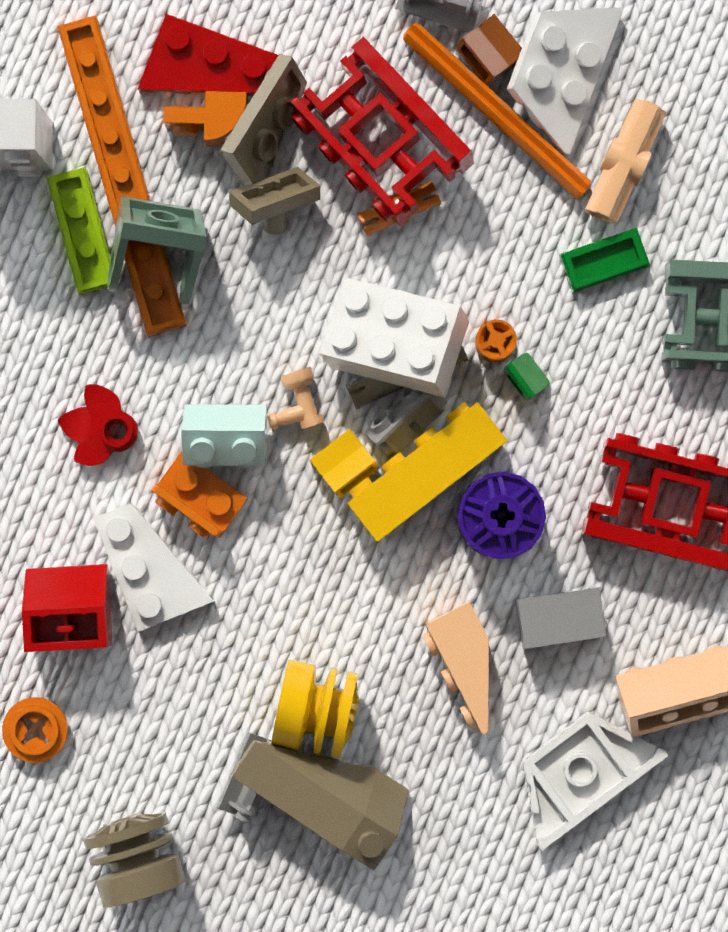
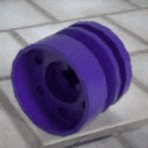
(483, 533)

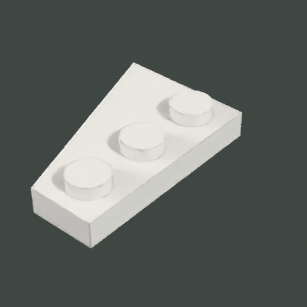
(147, 570)

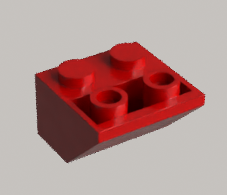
(66, 608)

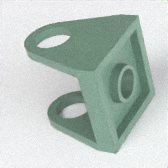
(159, 225)

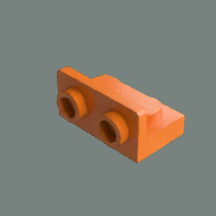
(200, 497)

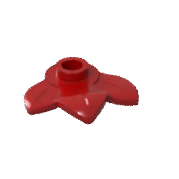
(93, 426)

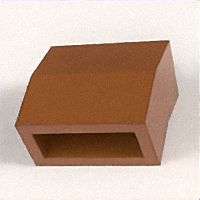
(489, 50)

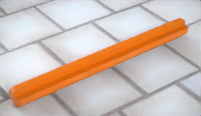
(496, 110)

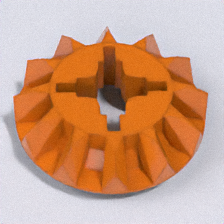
(15, 730)

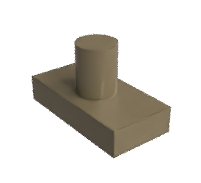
(273, 198)

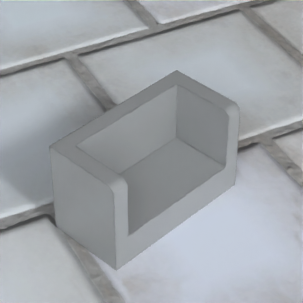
(560, 618)

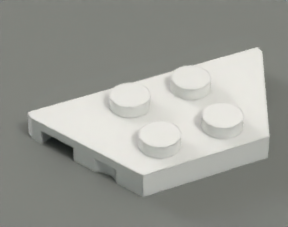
(561, 68)
(582, 772)

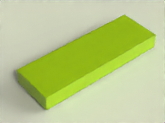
(81, 229)

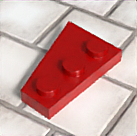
(202, 60)

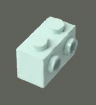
(224, 435)

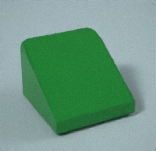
(526, 376)

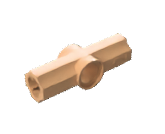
(625, 161)

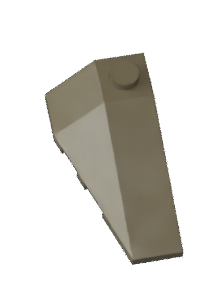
(338, 800)

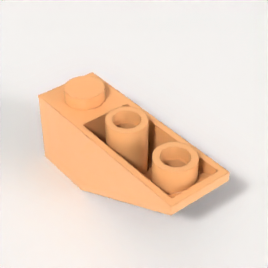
(466, 653)

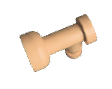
(305, 411)

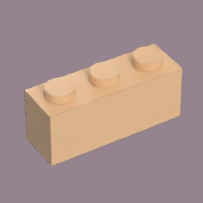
(674, 691)

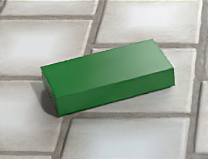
(604, 260)

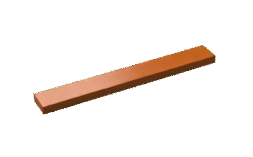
(119, 169)

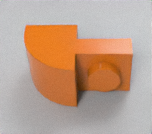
(216, 119)

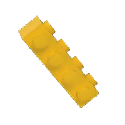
(427, 471)

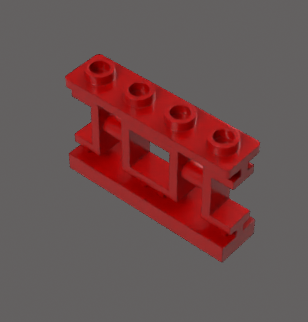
(404, 112)
(666, 534)

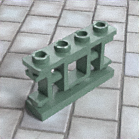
(704, 273)

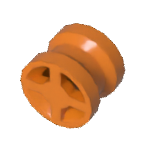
(501, 337)

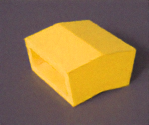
(344, 463)

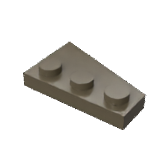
(255, 138)

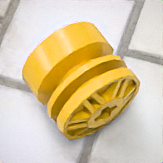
(315, 708)

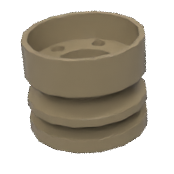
(134, 859)

